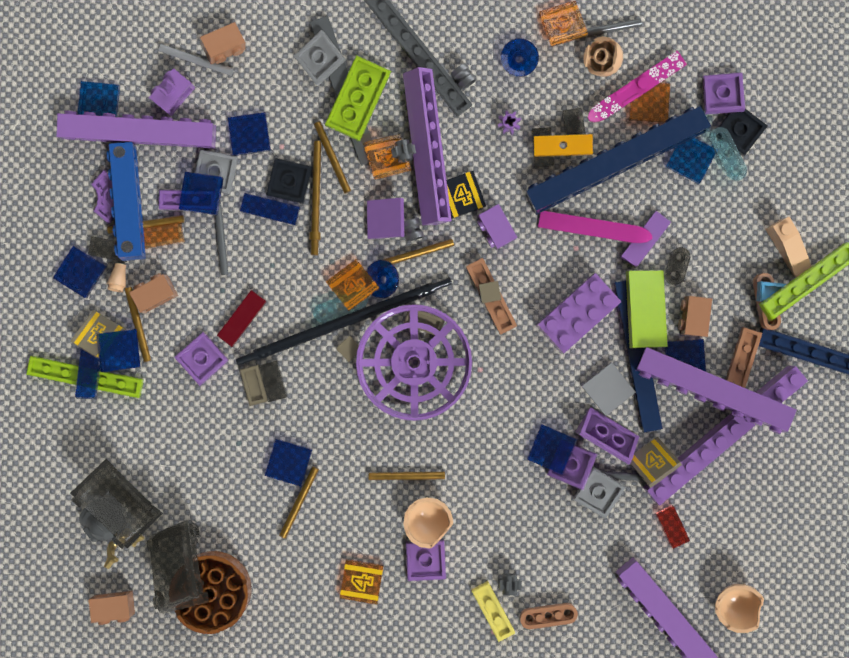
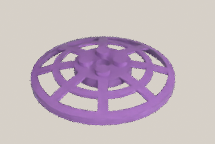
(420, 374)

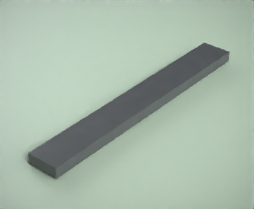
(420, 54)
(338, 78)

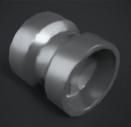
(463, 76)
(412, 230)

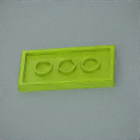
(358, 98)
(646, 309)

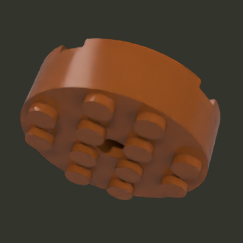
(231, 589)

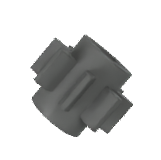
(403, 151)
(509, 584)

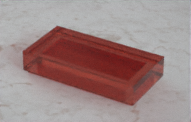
(672, 526)

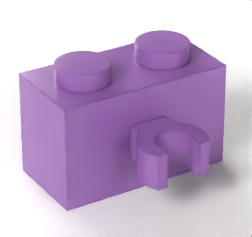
(171, 91)

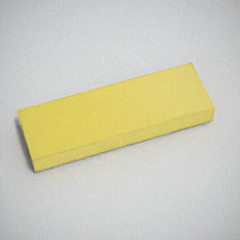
(493, 611)

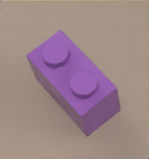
(496, 227)

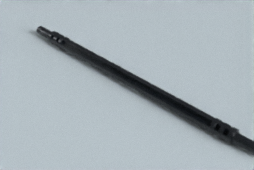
(344, 321)

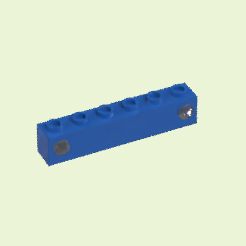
(127, 201)

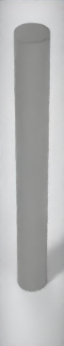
(195, 59)

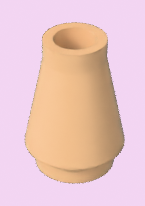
(117, 279)

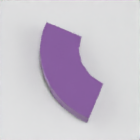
(104, 203)

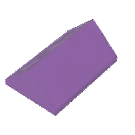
(608, 435)

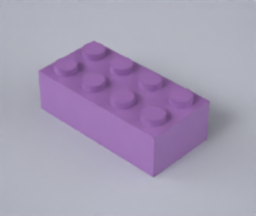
(578, 313)

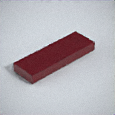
(241, 318)

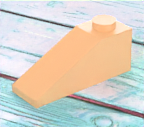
(790, 245)

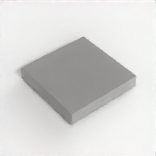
(319, 57)
(218, 165)
(608, 389)
(599, 492)

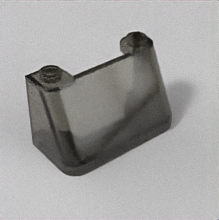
(116, 504)
(176, 567)

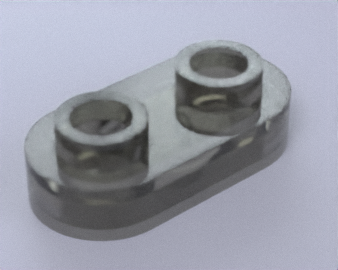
(677, 266)

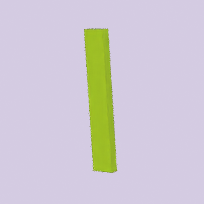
(806, 282)
(68, 374)

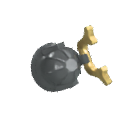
(98, 532)

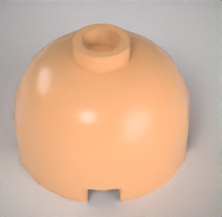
(603, 57)

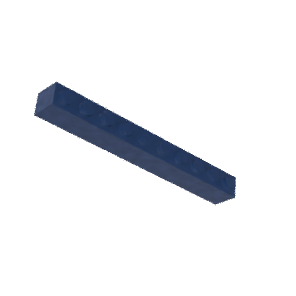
(617, 160)

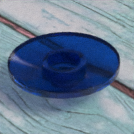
(519, 48)
(378, 271)

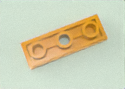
(575, 145)

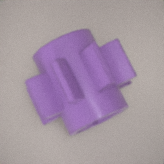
(512, 118)

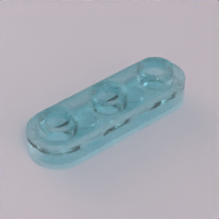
(734, 159)
(332, 311)

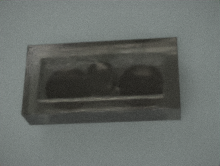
(573, 122)
(273, 381)

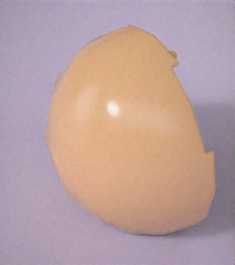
(427, 522)
(739, 608)

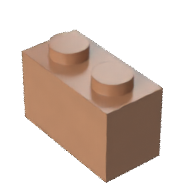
(223, 43)
(153, 293)
(695, 316)
(111, 607)

